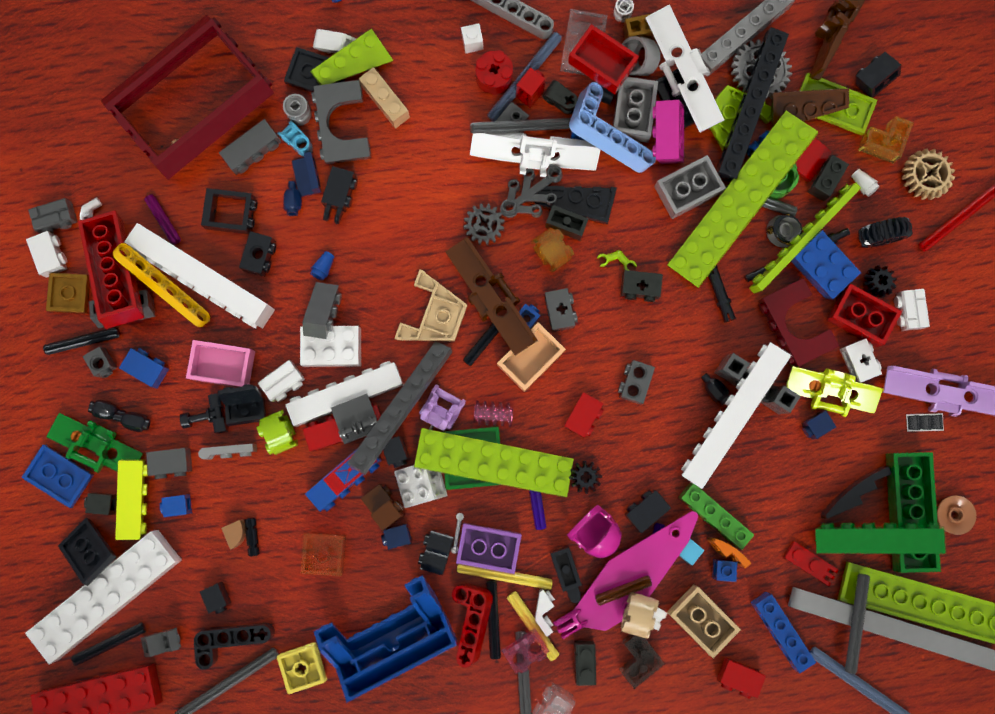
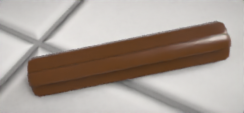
(623, 590)

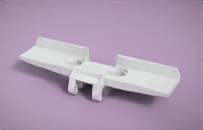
(690, 65)
(535, 152)

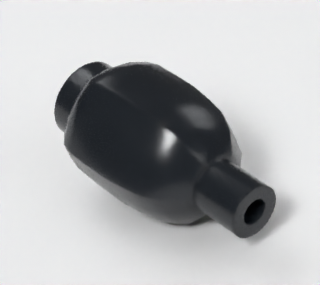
(716, 389)
(104, 409)
(133, 421)

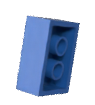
(825, 266)

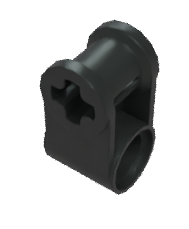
(558, 96)

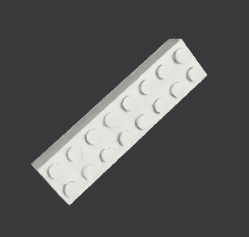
(197, 275)
(736, 414)
(103, 597)

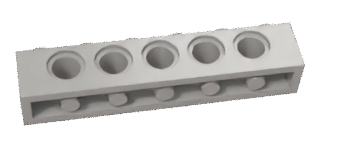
(743, 32)

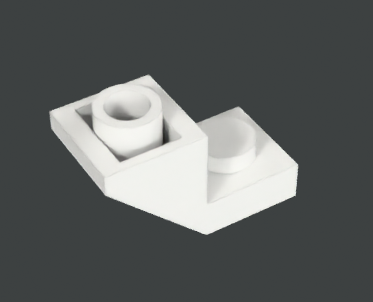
(331, 41)
(544, 604)

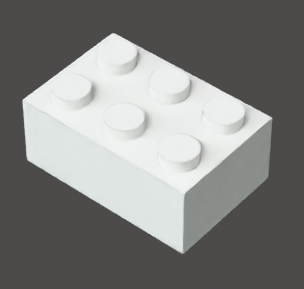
(339, 349)

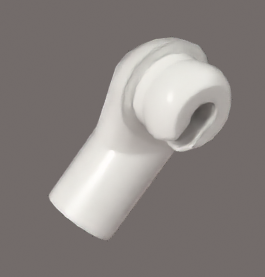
(87, 209)

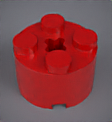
(486, 66)

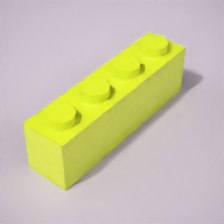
(130, 499)

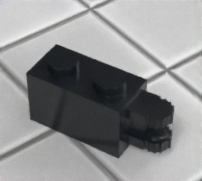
(338, 192)
(566, 572)

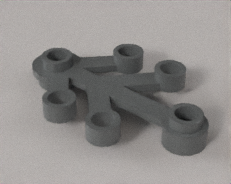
(530, 194)

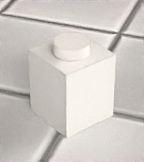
(472, 38)

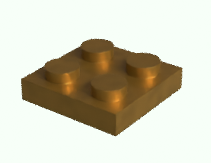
(67, 293)

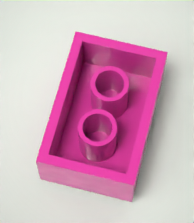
(669, 131)

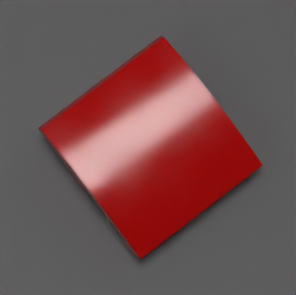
(812, 159)

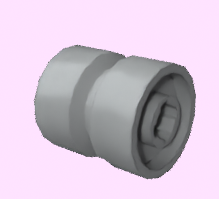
(297, 109)

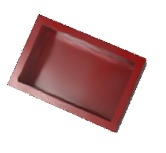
(603, 59)

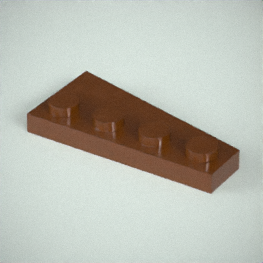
(808, 104)

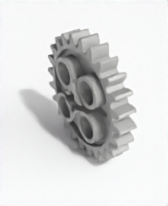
(745, 56)

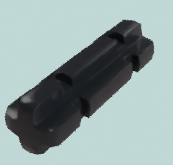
(251, 537)

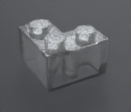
(555, 701)

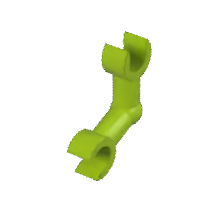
(617, 255)

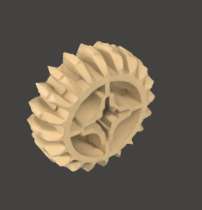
(939, 182)

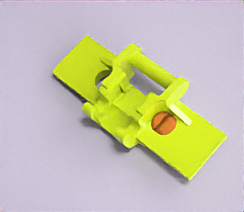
(837, 384)

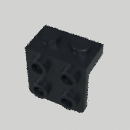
(242, 404)

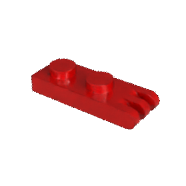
(810, 563)

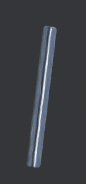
(535, 63)
(856, 682)

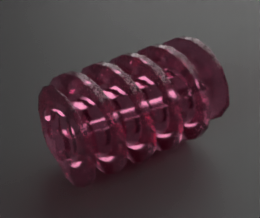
(493, 413)

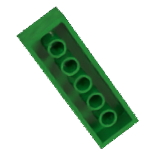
(912, 501)
(881, 540)

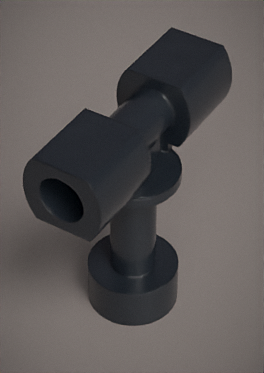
(212, 414)

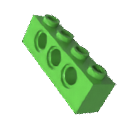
(716, 516)

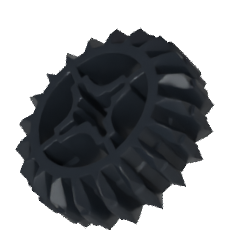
(885, 232)

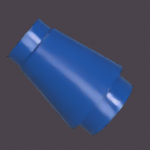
(322, 266)

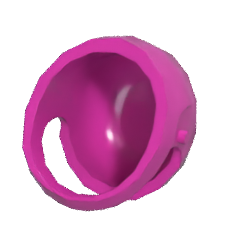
(597, 533)

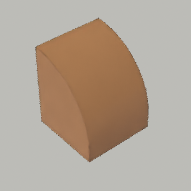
(235, 533)

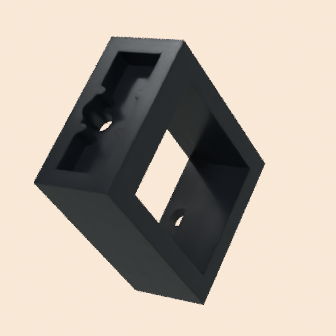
(210, 207)

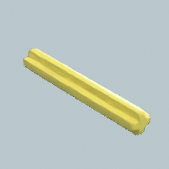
(530, 623)

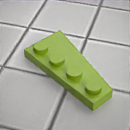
(353, 59)

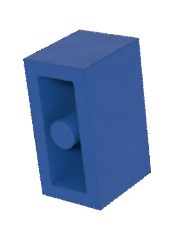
(144, 368)

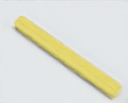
(517, 578)

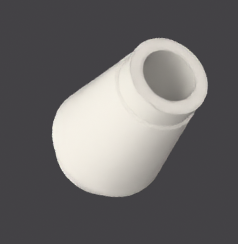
(866, 182)

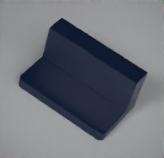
(306, 175)

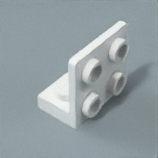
(419, 485)

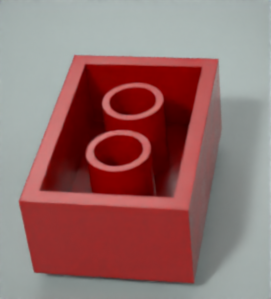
(864, 315)

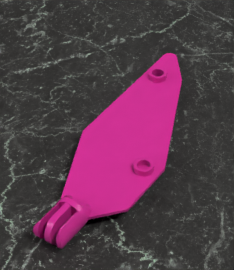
(647, 558)

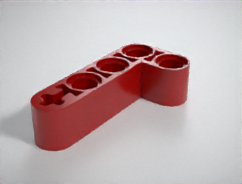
(470, 625)

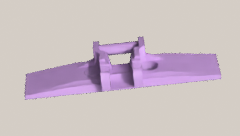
(913, 384)

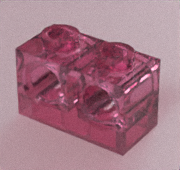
(522, 646)

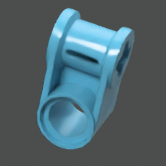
(294, 137)

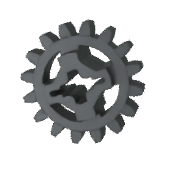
(490, 220)

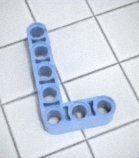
(603, 135)

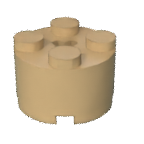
(639, 615)

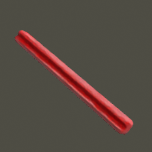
(958, 219)

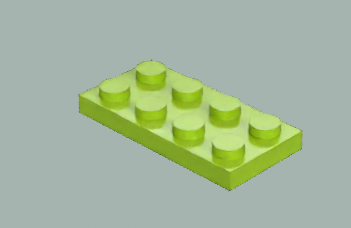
(853, 118)

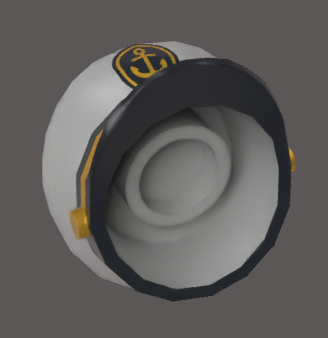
(783, 229)

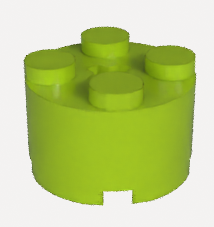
(277, 433)

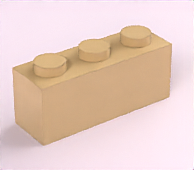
(384, 98)

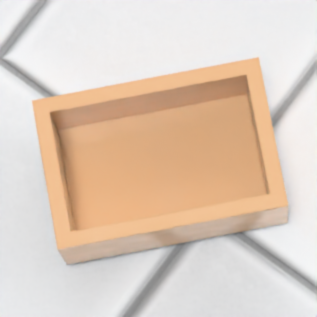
(533, 361)

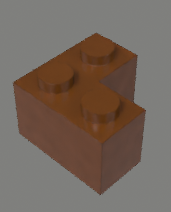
(382, 506)

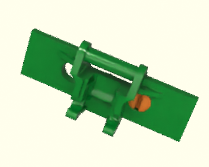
(93, 437)

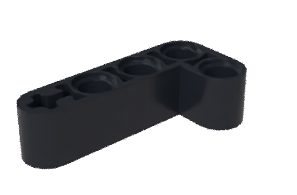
(235, 639)

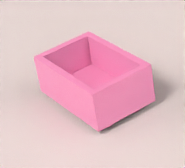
(220, 364)

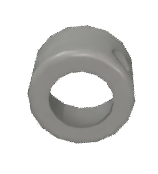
(652, 54)

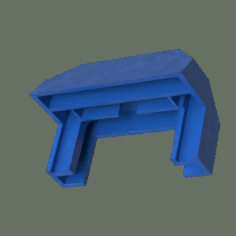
(390, 645)

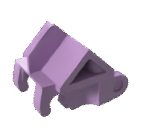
(437, 415)

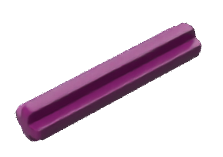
(162, 219)

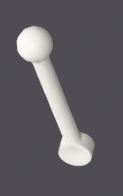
(454, 549)

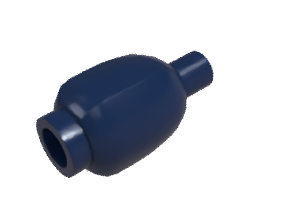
(292, 199)

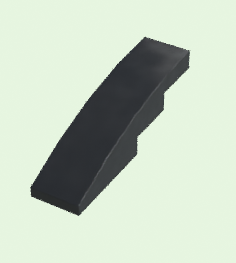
(851, 495)

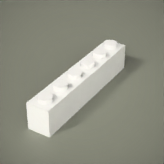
(319, 403)

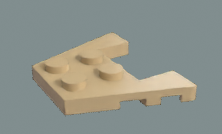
(441, 317)

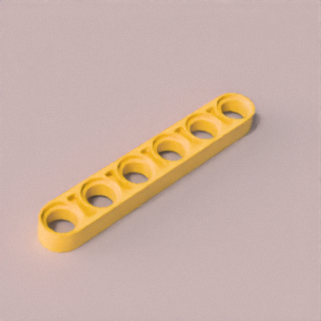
(163, 284)

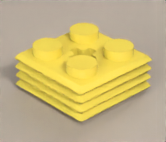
(295, 679)

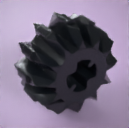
(874, 276)
(580, 472)

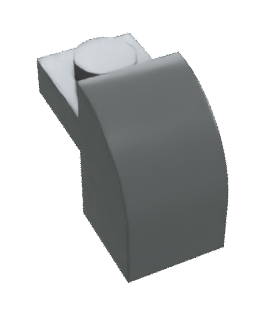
(161, 642)

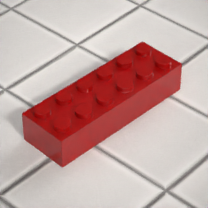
(112, 284)
(106, 694)

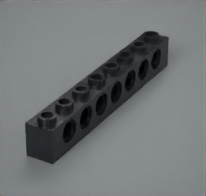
(751, 104)

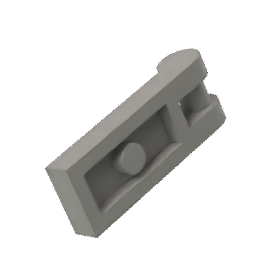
(227, 451)

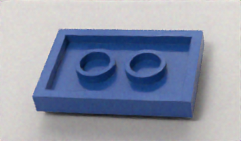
(57, 476)

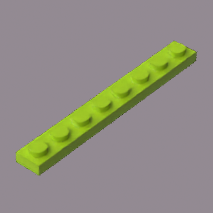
(799, 242)

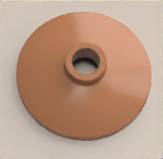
(964, 518)

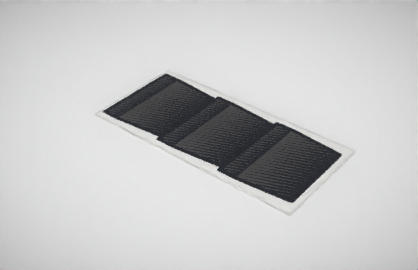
(925, 422)

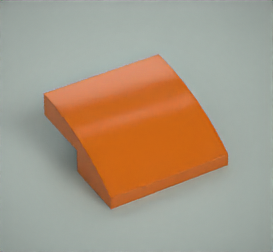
(725, 549)

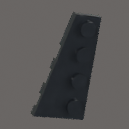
(588, 202)

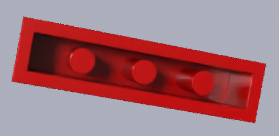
(326, 433)

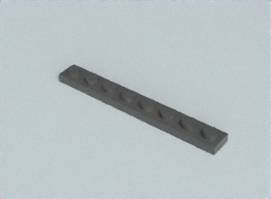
(399, 408)

